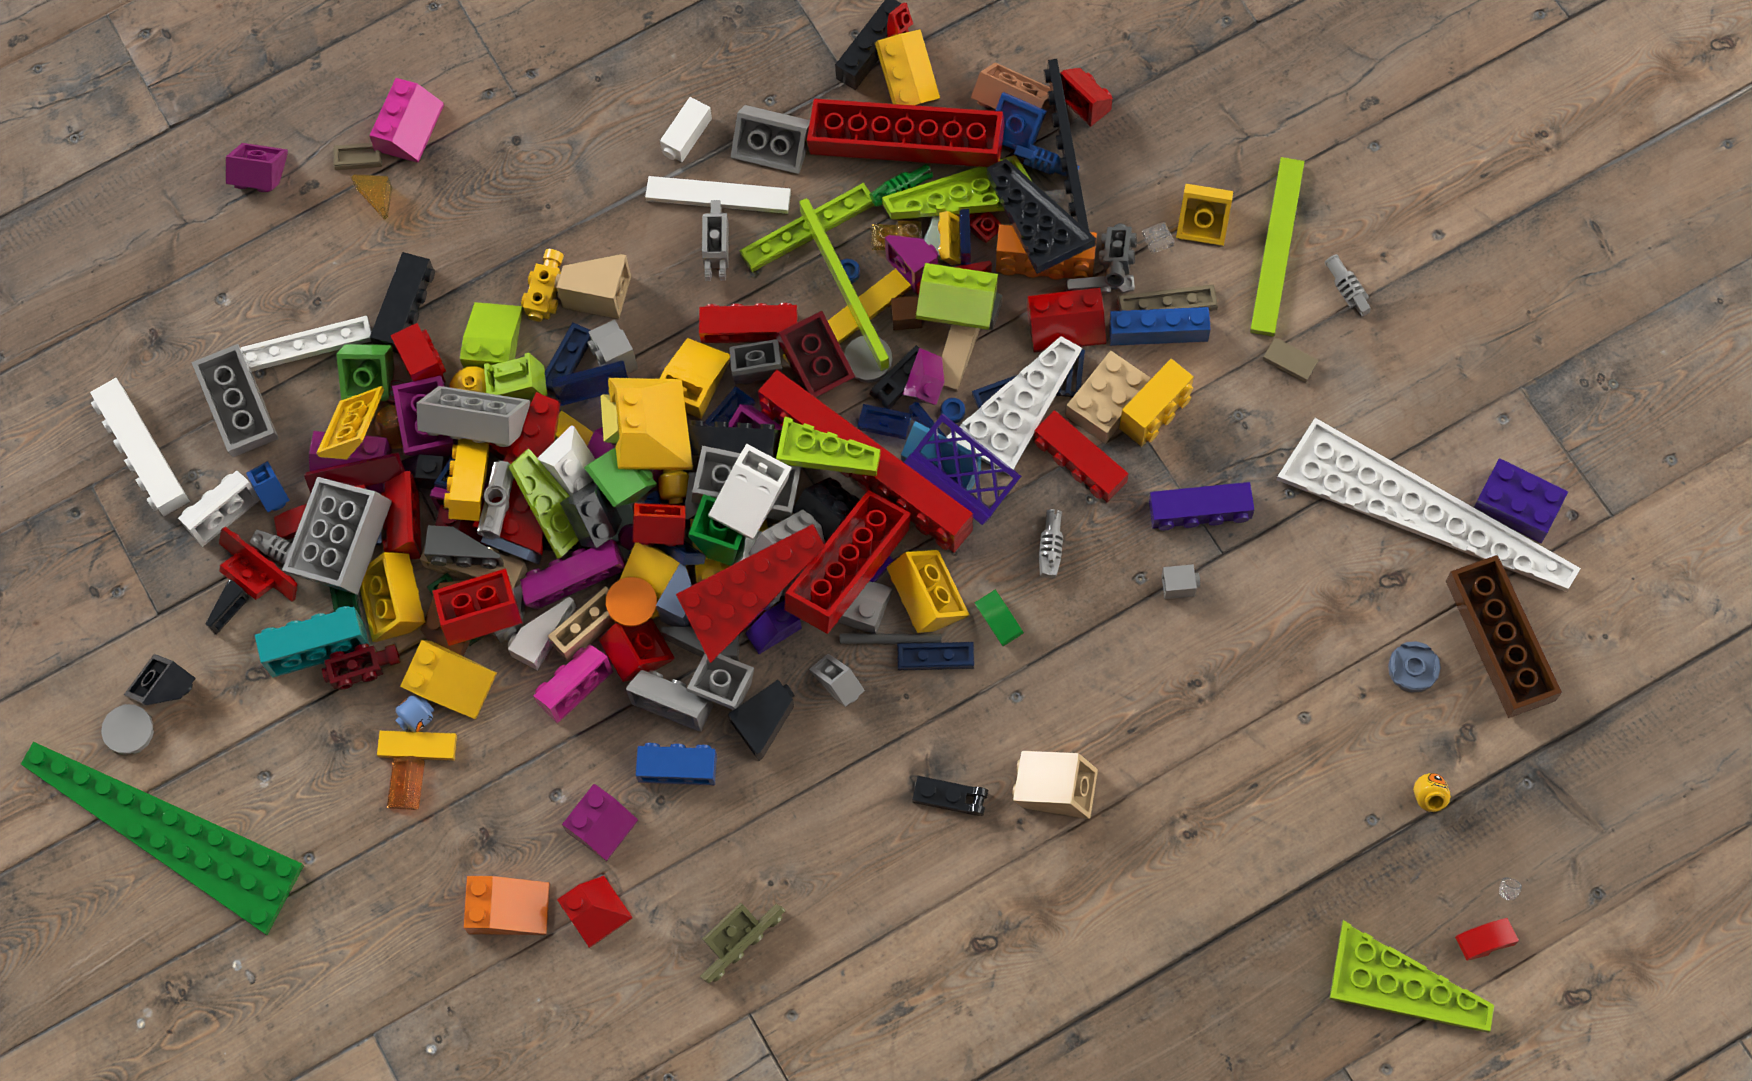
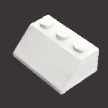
(567, 460)
(219, 508)

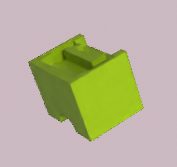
(513, 379)

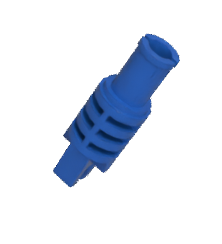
(1040, 159)

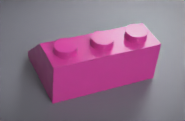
(406, 121)
(573, 682)

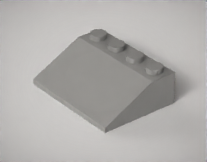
(337, 535)

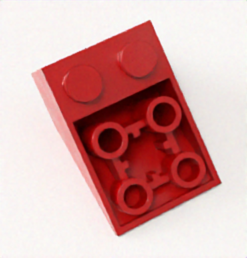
(658, 524)

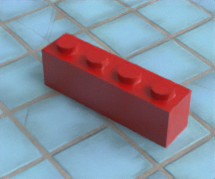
(744, 323)
(1080, 456)

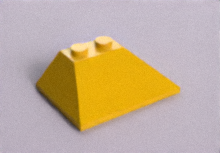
(651, 424)

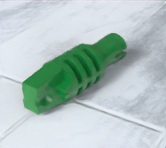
(899, 183)

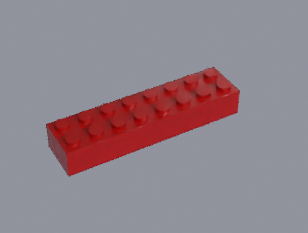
(905, 133)

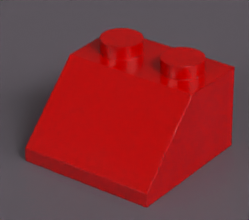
(1085, 95)
(636, 649)

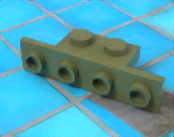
(734, 935)

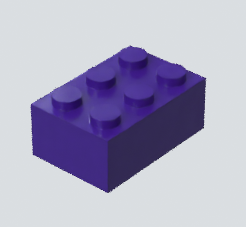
(1520, 500)

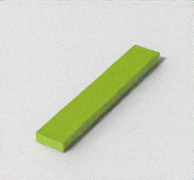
(797, 232)

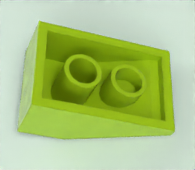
(491, 334)

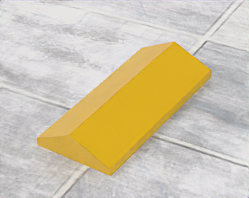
(349, 424)

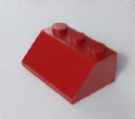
(1068, 314)
(403, 517)
(477, 607)

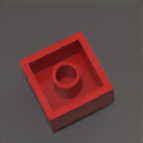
(418, 353)

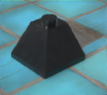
(160, 682)

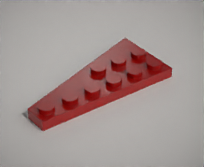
(537, 435)
(735, 596)

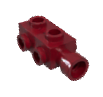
(355, 662)

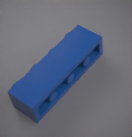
(1159, 326)

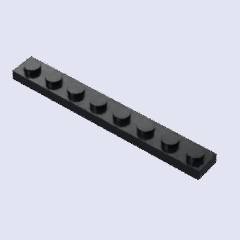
(1065, 143)

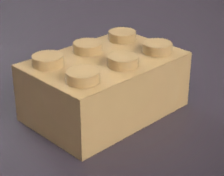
(1104, 395)

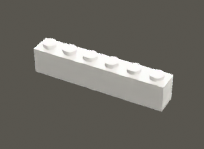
(139, 447)

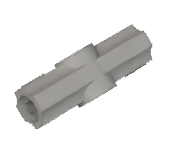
(494, 513)

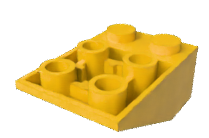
(700, 372)

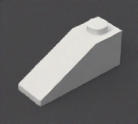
(532, 640)

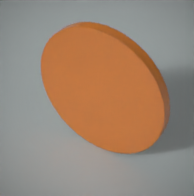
(631, 601)

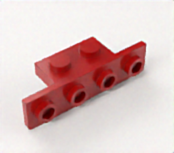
(252, 570)

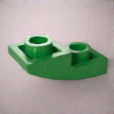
(999, 618)

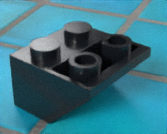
(827, 504)

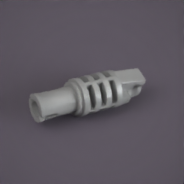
(1348, 285)
(271, 545)
(1051, 545)

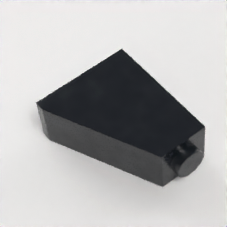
(763, 717)

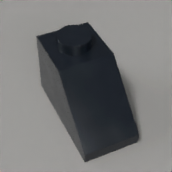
(425, 469)

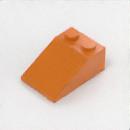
(506, 906)

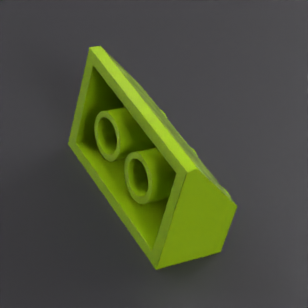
(957, 296)

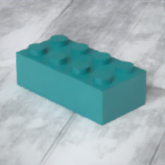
(310, 641)

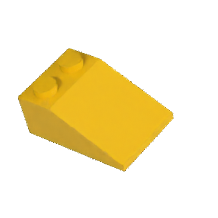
(448, 679)

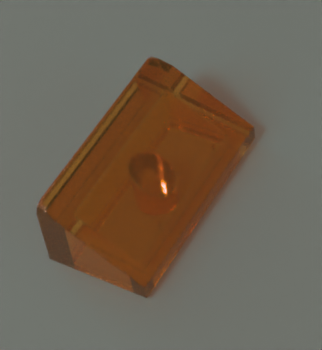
(406, 783)

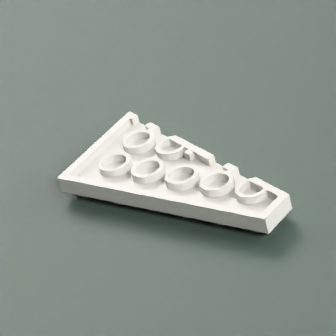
(1015, 411)

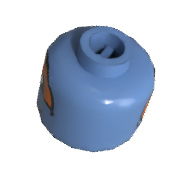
(414, 713)

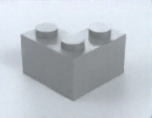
(612, 346)

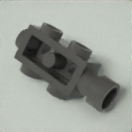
(1117, 253)

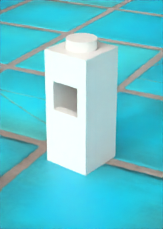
(685, 130)

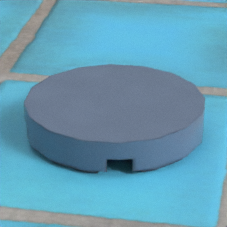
(1414, 667)

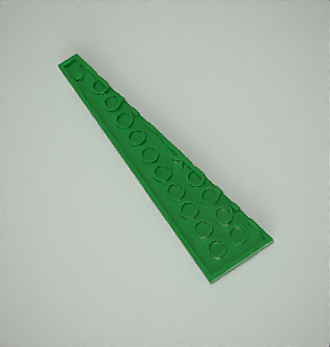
(214, 859)

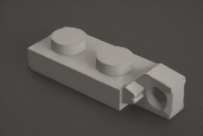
(1097, 282)

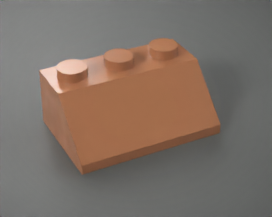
(1000, 79)

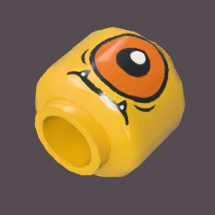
(1432, 792)

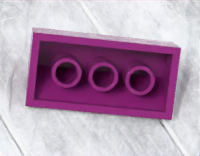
(572, 575)

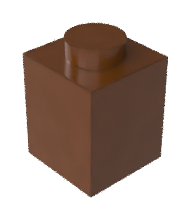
(904, 313)

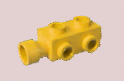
(543, 287)

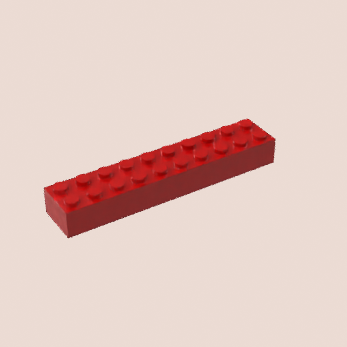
(929, 506)

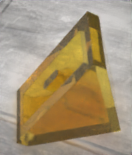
(376, 191)

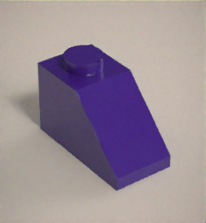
(773, 628)

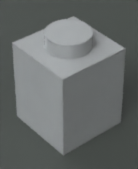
(1180, 581)

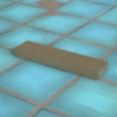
(1170, 299)

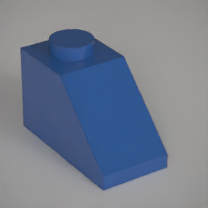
(268, 487)

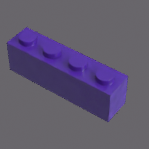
(1201, 505)

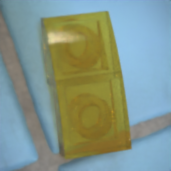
(902, 228)

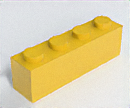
(468, 480)

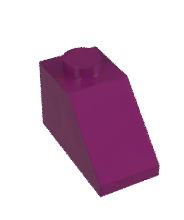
(925, 378)

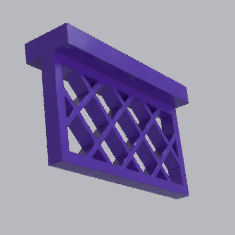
(945, 482)

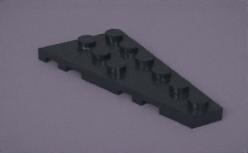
(1040, 223)

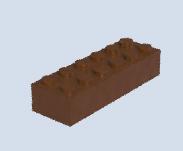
(1503, 636)

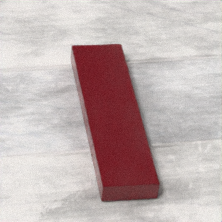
(365, 472)

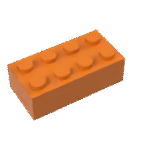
(1013, 259)

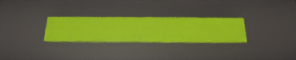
(1277, 247)
(844, 284)

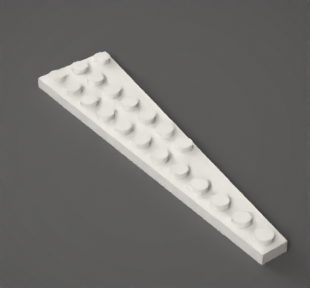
(1369, 483)

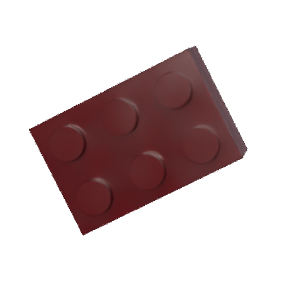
(815, 354)

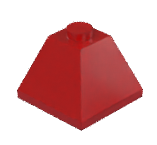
(594, 910)

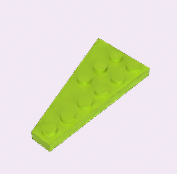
(952, 193)
(1392, 982)

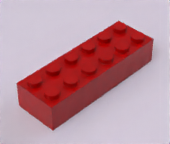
(847, 561)

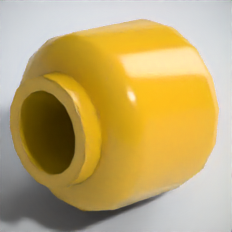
(673, 486)

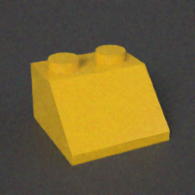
(1204, 214)

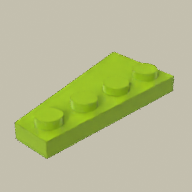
(814, 449)
(544, 499)

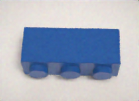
(676, 764)

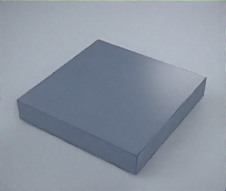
(513, 549)

